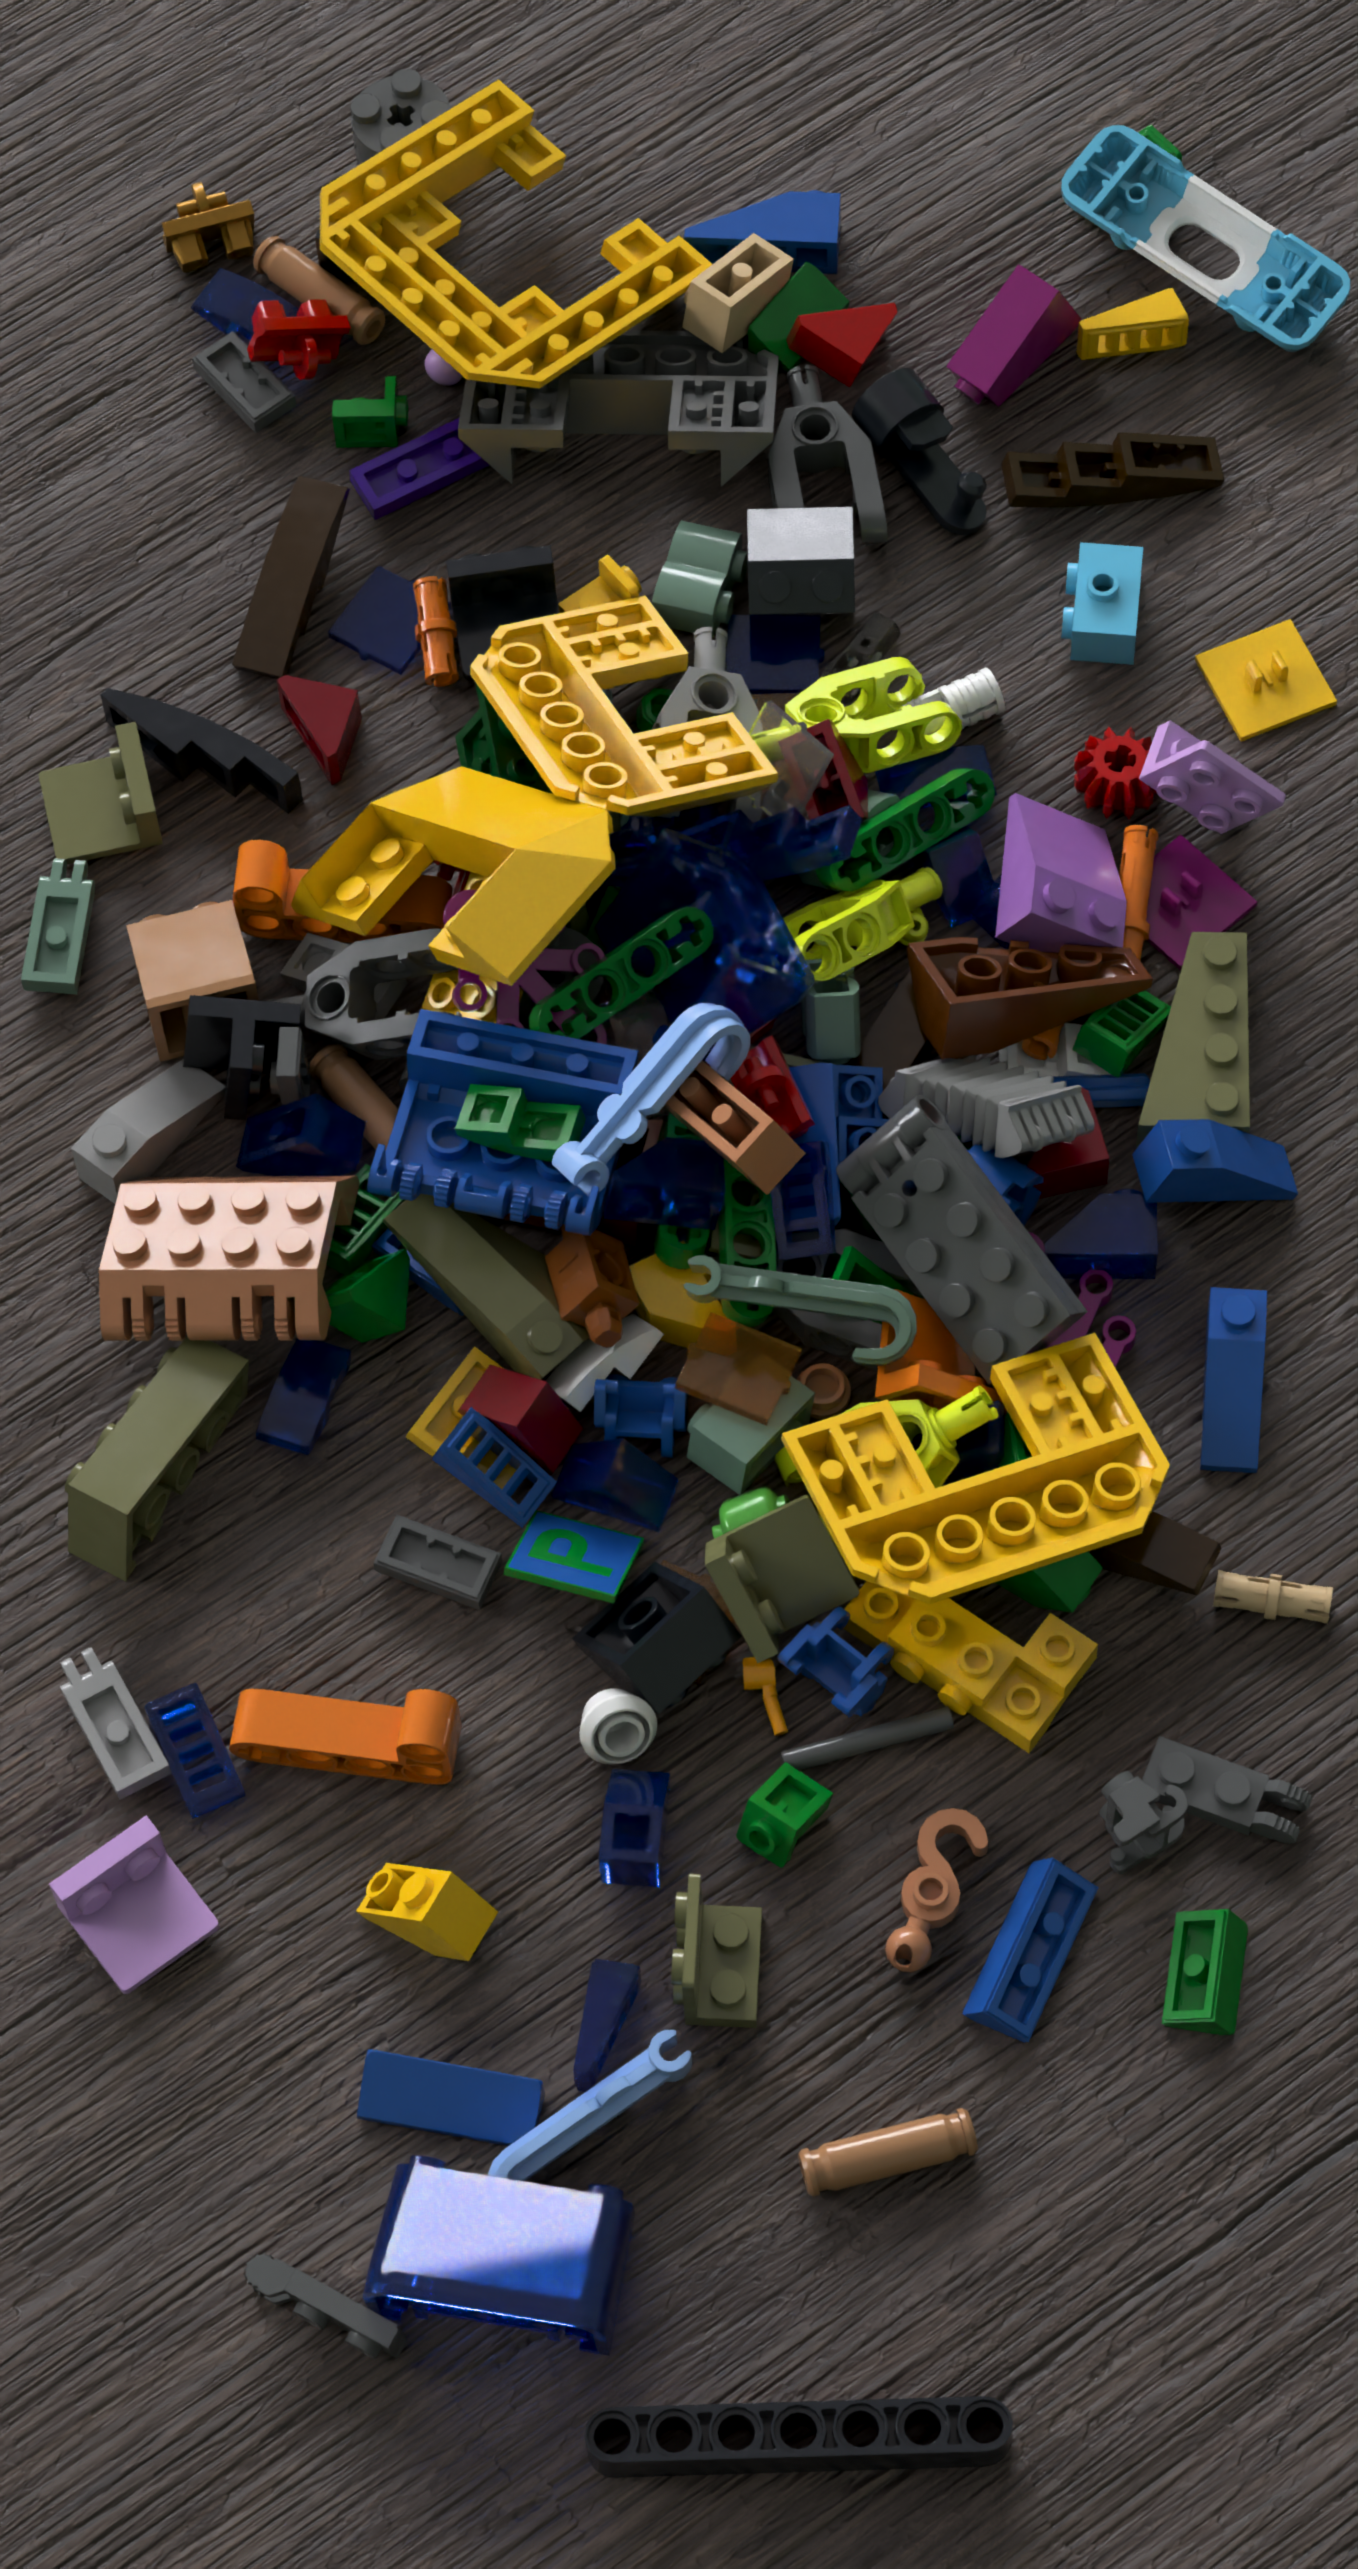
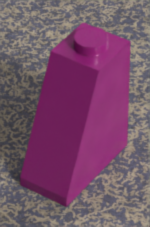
(1012, 338)

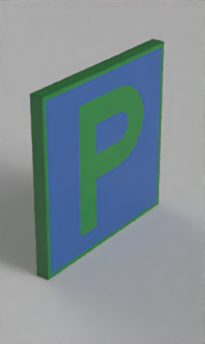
(574, 1556)

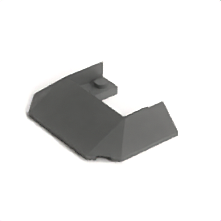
(634, 386)

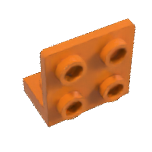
(934, 1366)

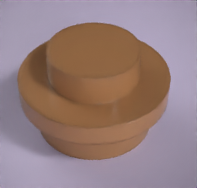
(830, 1388)

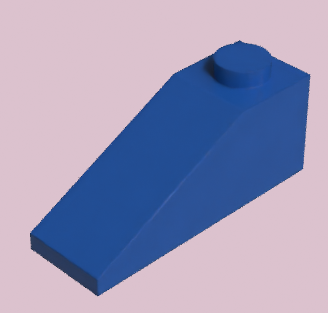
(795, 222)
(1211, 1163)
(1233, 1379)

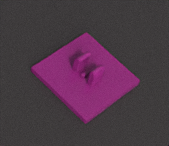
(1190, 897)

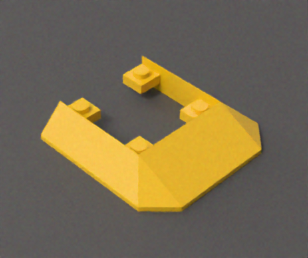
(391, 217)

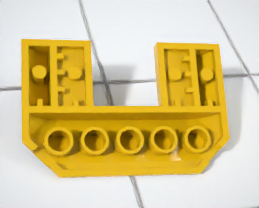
(548, 691)
(533, 846)
(1081, 1490)

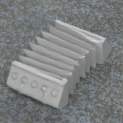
(994, 1104)

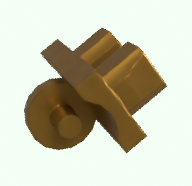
(207, 220)

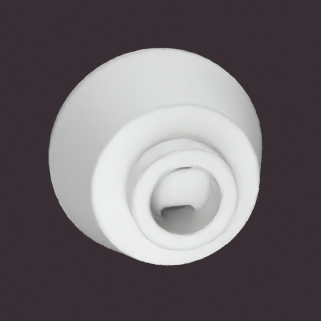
(616, 1726)

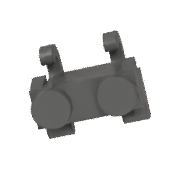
(1138, 1822)

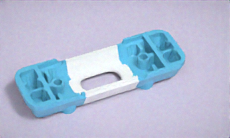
(1147, 194)

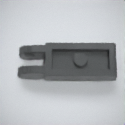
(1225, 1791)
(322, 2304)

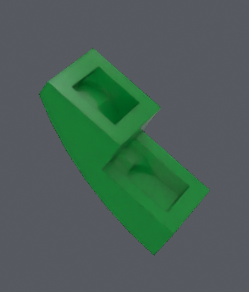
(509, 1123)

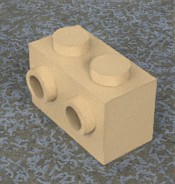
(735, 291)

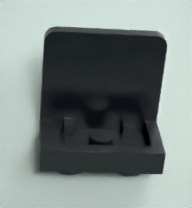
(498, 592)

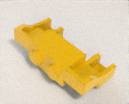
(973, 1663)

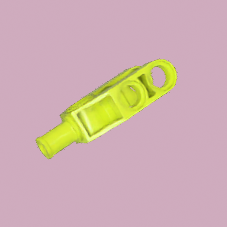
(878, 713)
(863, 918)
(938, 1430)

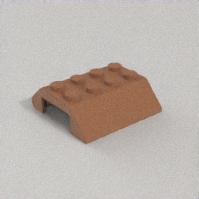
(217, 1251)

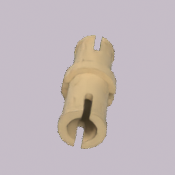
(1273, 1596)

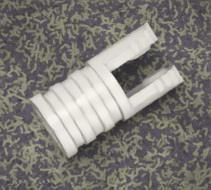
(971, 698)

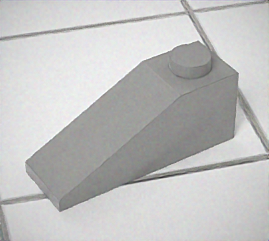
(144, 1128)

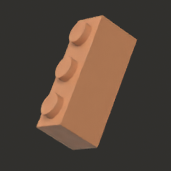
(734, 1127)

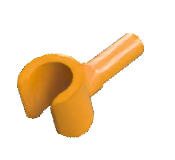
(762, 1676)

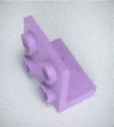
(1206, 780)
(133, 1906)

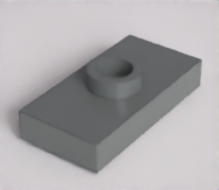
(244, 385)
(290, 1072)
(438, 1562)

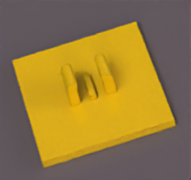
(1265, 680)

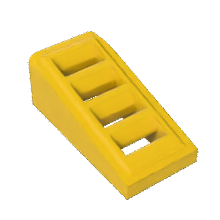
(1135, 327)

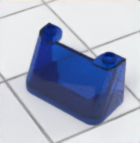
(752, 955)
(501, 2253)

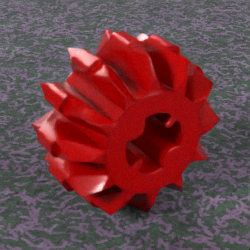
(1111, 772)

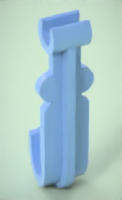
(651, 1086)
(592, 2110)

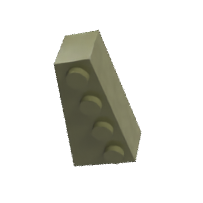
(1205, 1039)
(151, 1453)

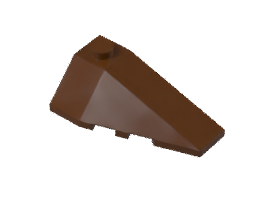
(993, 998)

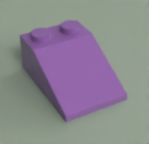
(1058, 881)

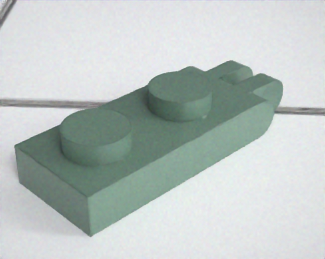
(59, 930)

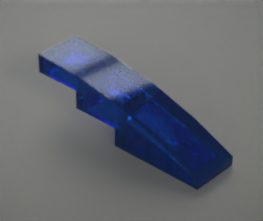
(785, 841)

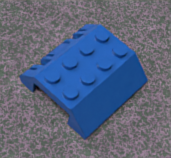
(433, 1160)

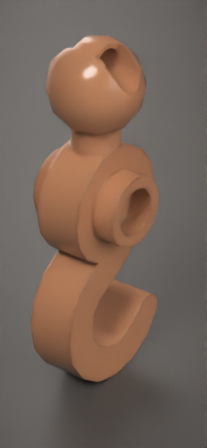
(932, 1892)

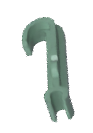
(811, 1295)

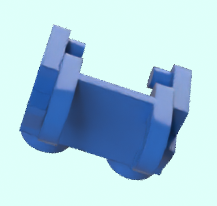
(640, 1409)
(837, 1665)

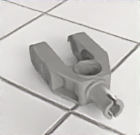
(714, 685)

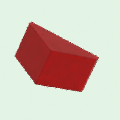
(841, 339)

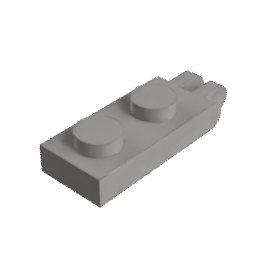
(113, 1725)

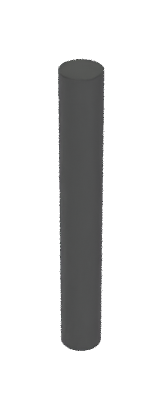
(869, 1739)

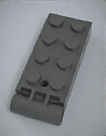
(958, 1238)

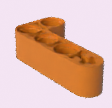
(267, 887)
(351, 1736)

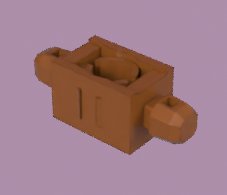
(593, 1284)

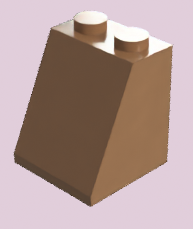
(186, 956)

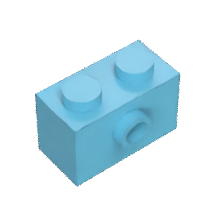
(1105, 603)

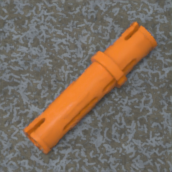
(1136, 879)

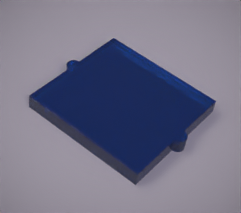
(381, 621)
(774, 652)

